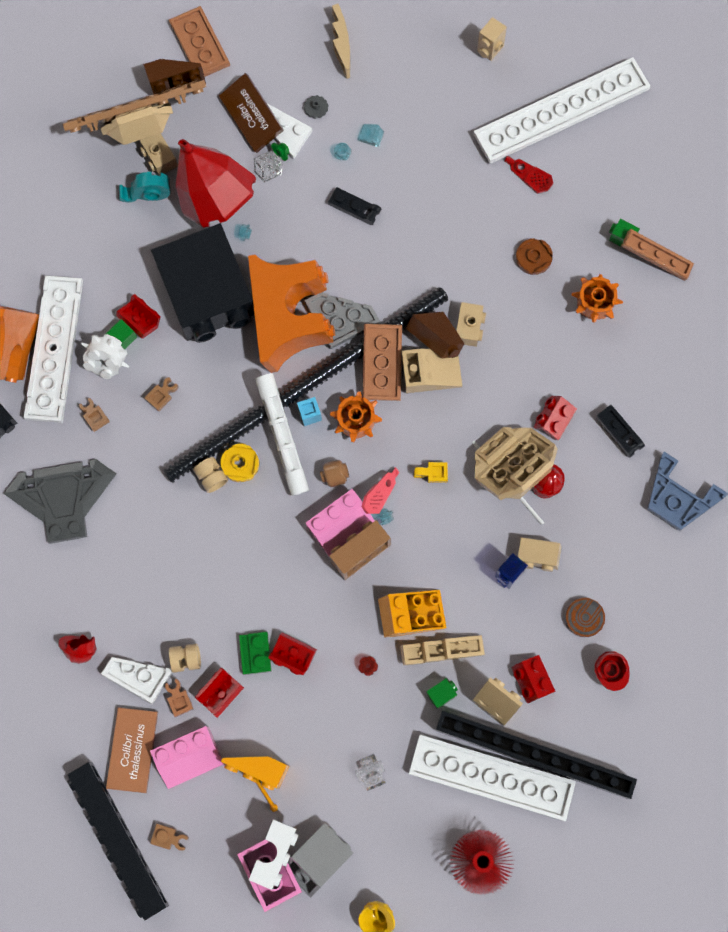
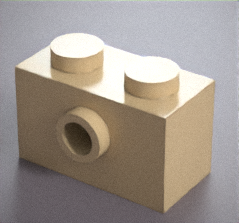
(491, 39)
(159, 154)
(469, 323)
(540, 554)

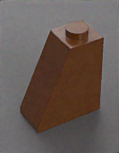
(436, 333)

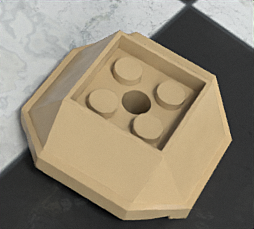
(137, 123)
(514, 462)

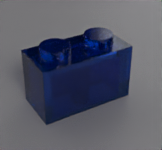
(510, 571)

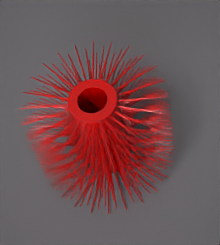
(473, 872)

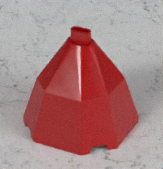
(210, 184)

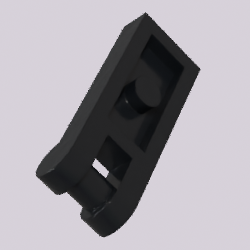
(354, 206)
(620, 430)

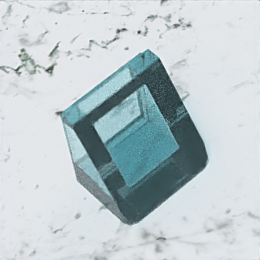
(371, 134)

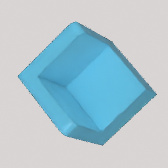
(309, 411)

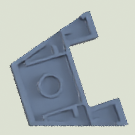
(674, 502)

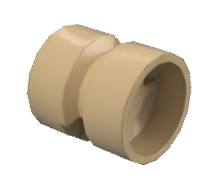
(209, 472)
(185, 658)

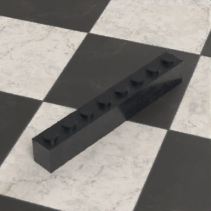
(117, 840)

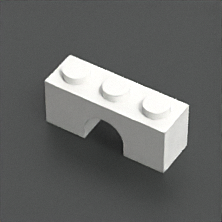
(268, 873)

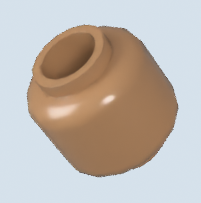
(334, 473)

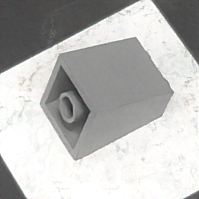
(319, 859)

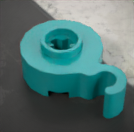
(146, 187)

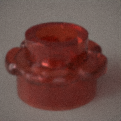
(368, 660)

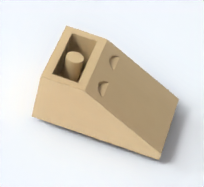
(429, 372)
(497, 701)

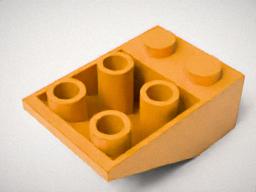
(411, 613)
(265, 769)

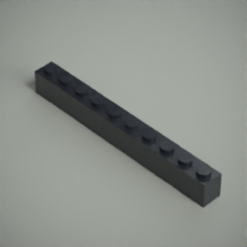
(536, 755)

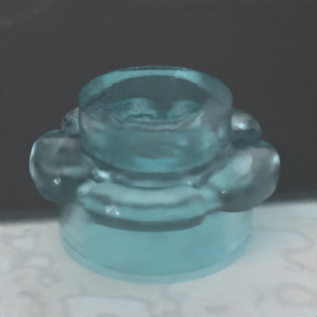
(342, 147)
(245, 232)
(385, 517)

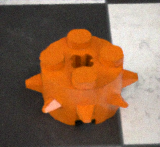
(606, 295)
(356, 427)

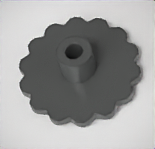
(316, 106)

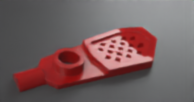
(531, 172)

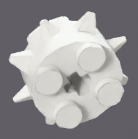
(104, 356)

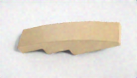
(341, 43)
(442, 650)

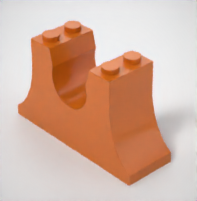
(275, 297)
(16, 338)

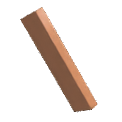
(657, 254)

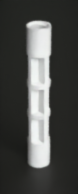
(282, 435)

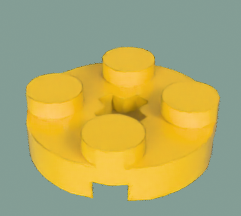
(235, 453)

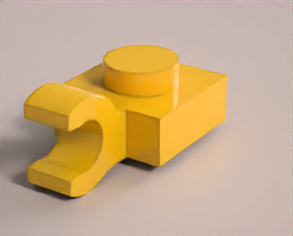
(436, 472)

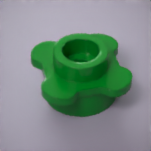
(281, 150)

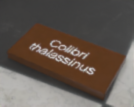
(251, 112)

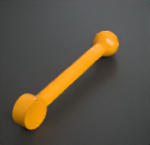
(273, 807)

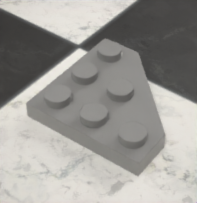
(343, 314)

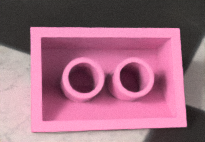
(339, 521)
(187, 757)
(288, 886)

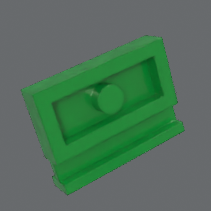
(255, 653)

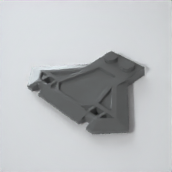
(62, 496)

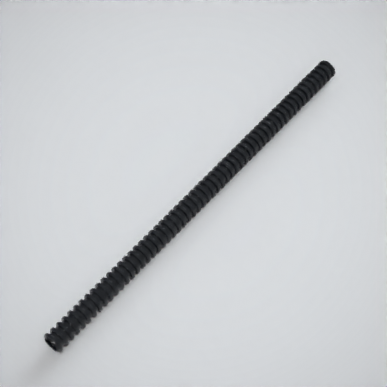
(296, 391)

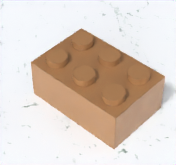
(360, 549)

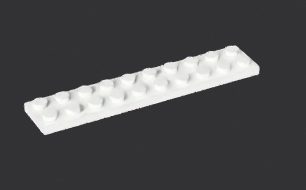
(561, 110)

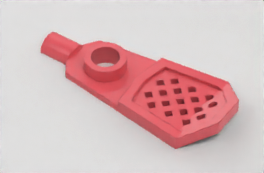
(379, 493)

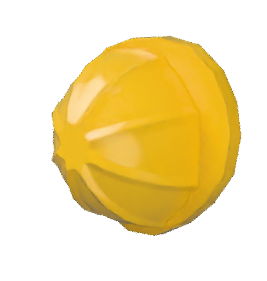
(376, 918)

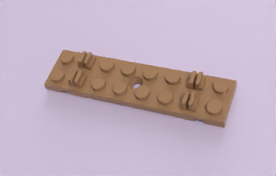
(110, 114)

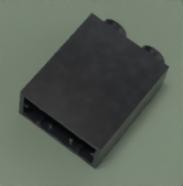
(204, 283)

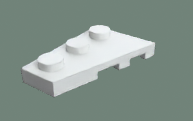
(294, 132)
(137, 678)

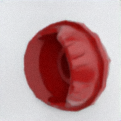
(550, 484)
(77, 648)
(612, 670)

